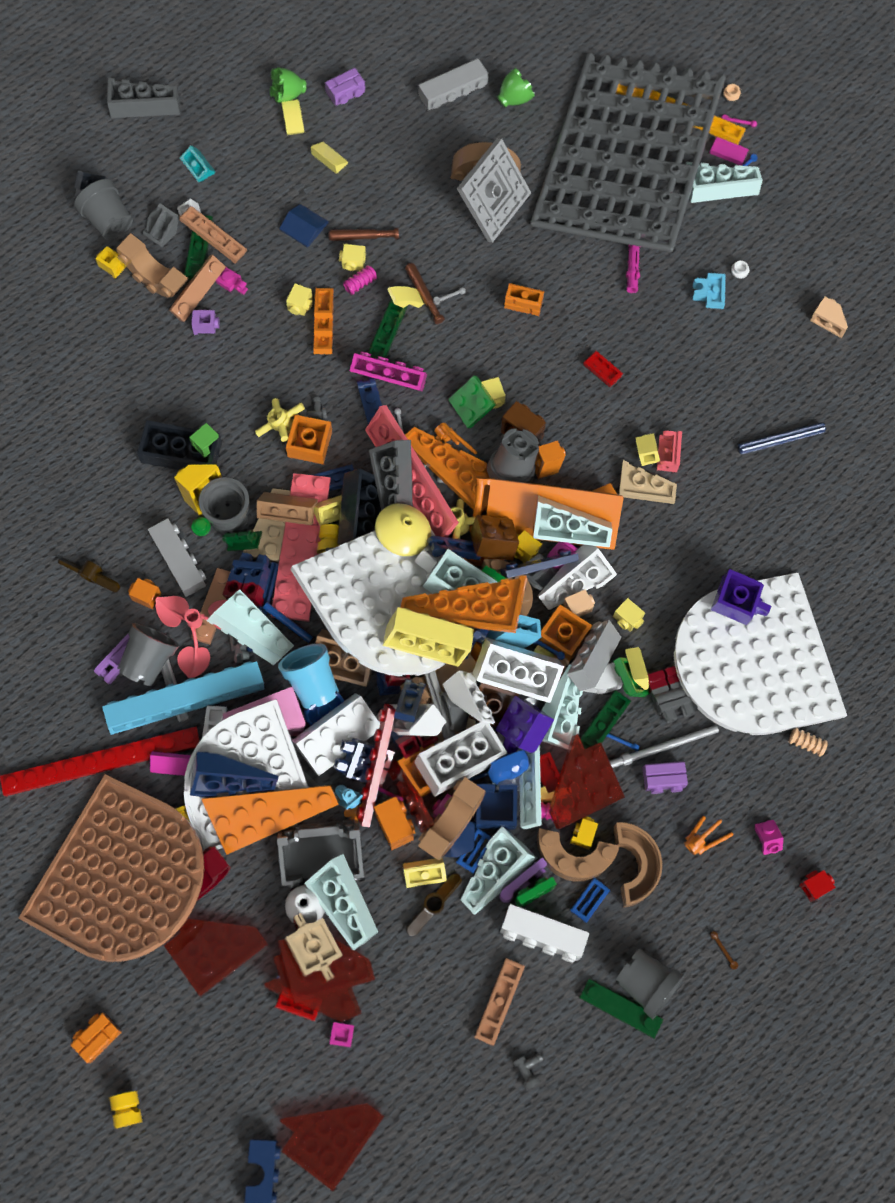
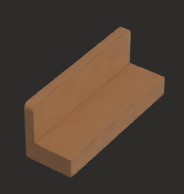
(286, 508)

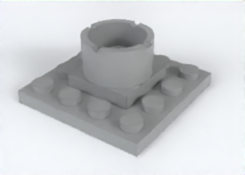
(494, 190)

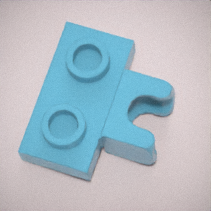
(710, 289)

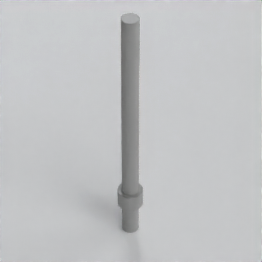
(626, 759)

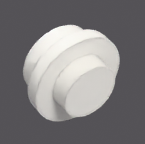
(740, 269)

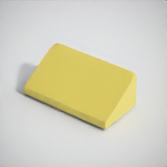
(328, 157)
(328, 510)
(637, 667)
(424, 872)

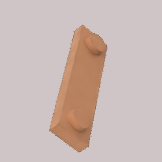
(213, 234)
(197, 288)
(206, 630)
(499, 1002)

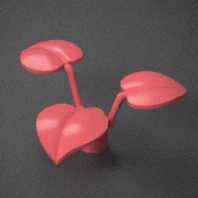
(171, 612)

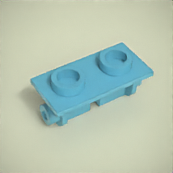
(348, 797)

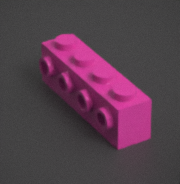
(388, 372)

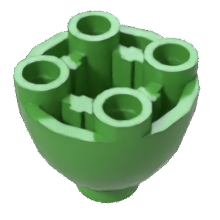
(286, 85)
(515, 90)

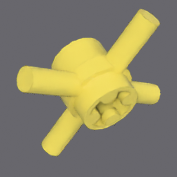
(280, 420)
(463, 519)

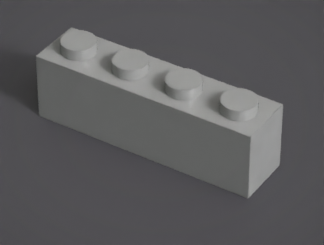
(453, 84)
(177, 558)
(594, 655)

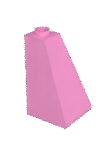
(289, 708)

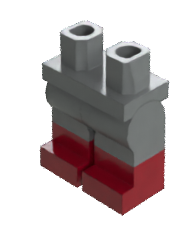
(669, 695)

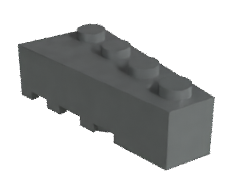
(141, 100)
(393, 472)

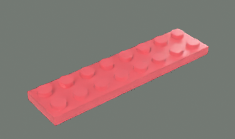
(425, 493)
(298, 545)

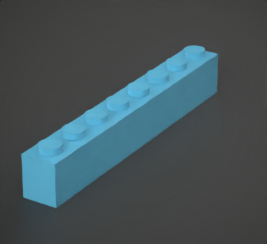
(183, 697)

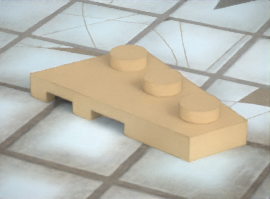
(641, 485)

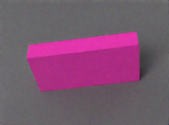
(729, 151)
(169, 763)

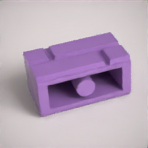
(345, 87)
(665, 776)

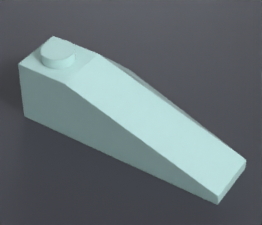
(564, 710)
(501, 865)

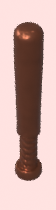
(341, 235)
(417, 280)

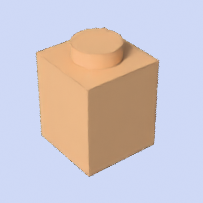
(579, 603)

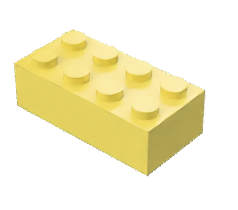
(428, 636)

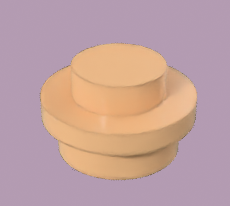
(732, 92)

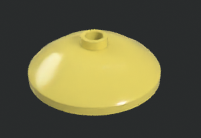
(397, 535)

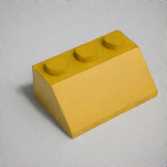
(192, 481)

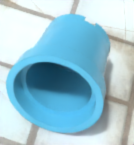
(310, 675)

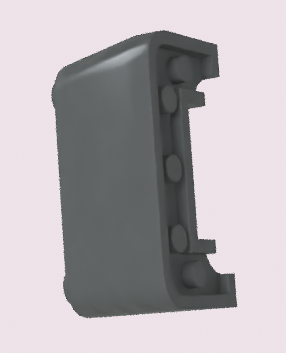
(311, 846)

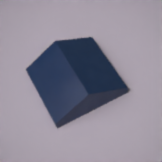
(303, 225)

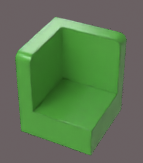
(203, 438)

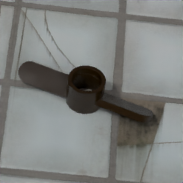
(91, 573)
(425, 914)

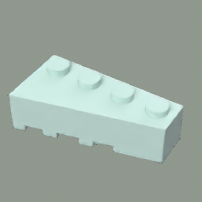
(724, 182)
(569, 525)
(251, 627)
(343, 901)

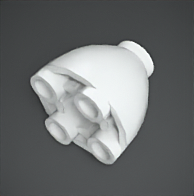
(311, 912)

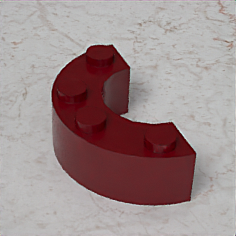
(214, 870)

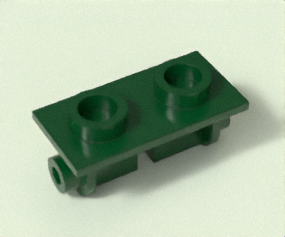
(242, 540)

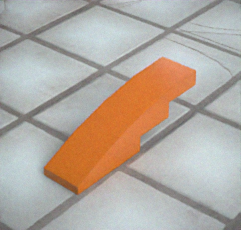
(323, 320)

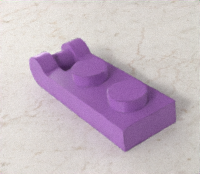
(113, 660)
(523, 880)

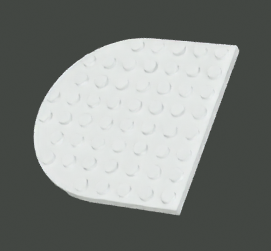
(357, 594)
(758, 673)

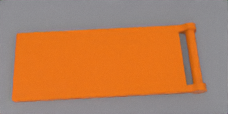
(519, 503)

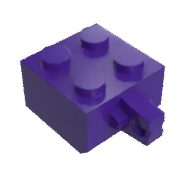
(739, 598)
(523, 726)

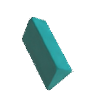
(197, 164)

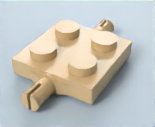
(313, 947)

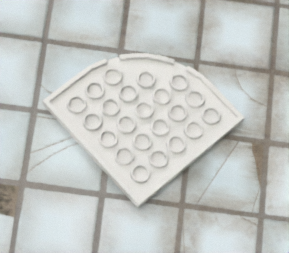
(254, 738)

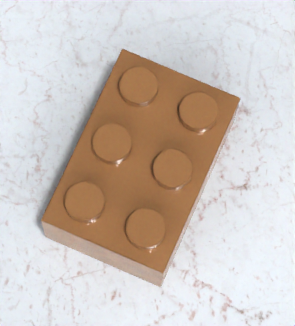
(343, 664)

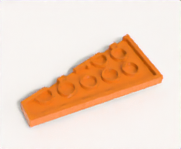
(452, 466)
(477, 606)
(253, 816)

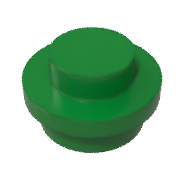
(201, 526)

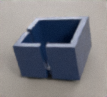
(498, 808)

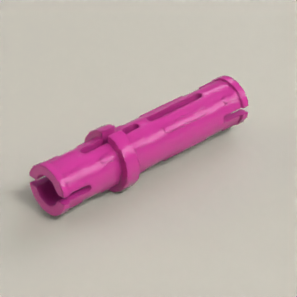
(633, 269)

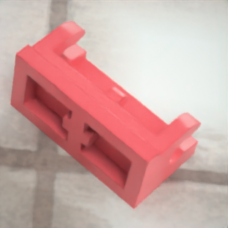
(669, 451)

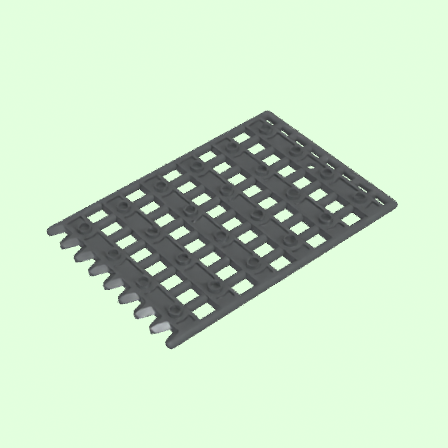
(626, 163)

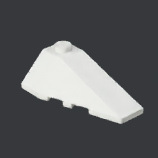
(587, 572)
(427, 722)

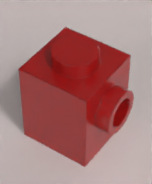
(817, 884)

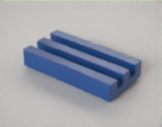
(466, 865)
(579, 914)

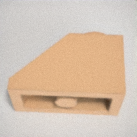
(830, 317)

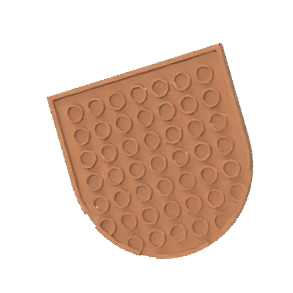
(120, 877)

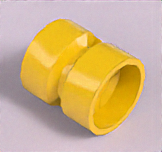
(329, 537)
(125, 1109)

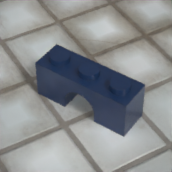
(265, 1154)

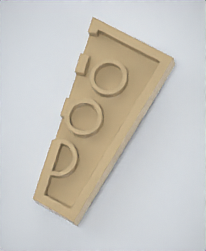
(271, 537)

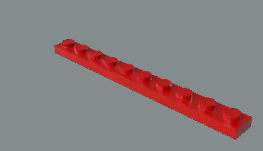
(98, 761)

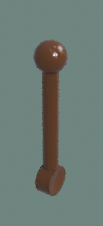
(733, 964)

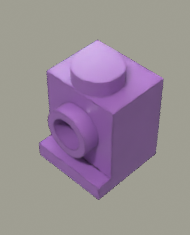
(204, 321)

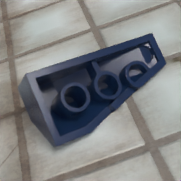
(220, 774)

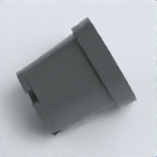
(104, 208)
(514, 457)
(214, 500)
(146, 653)
(649, 982)

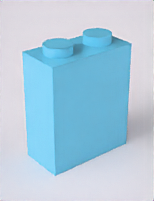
(527, 633)

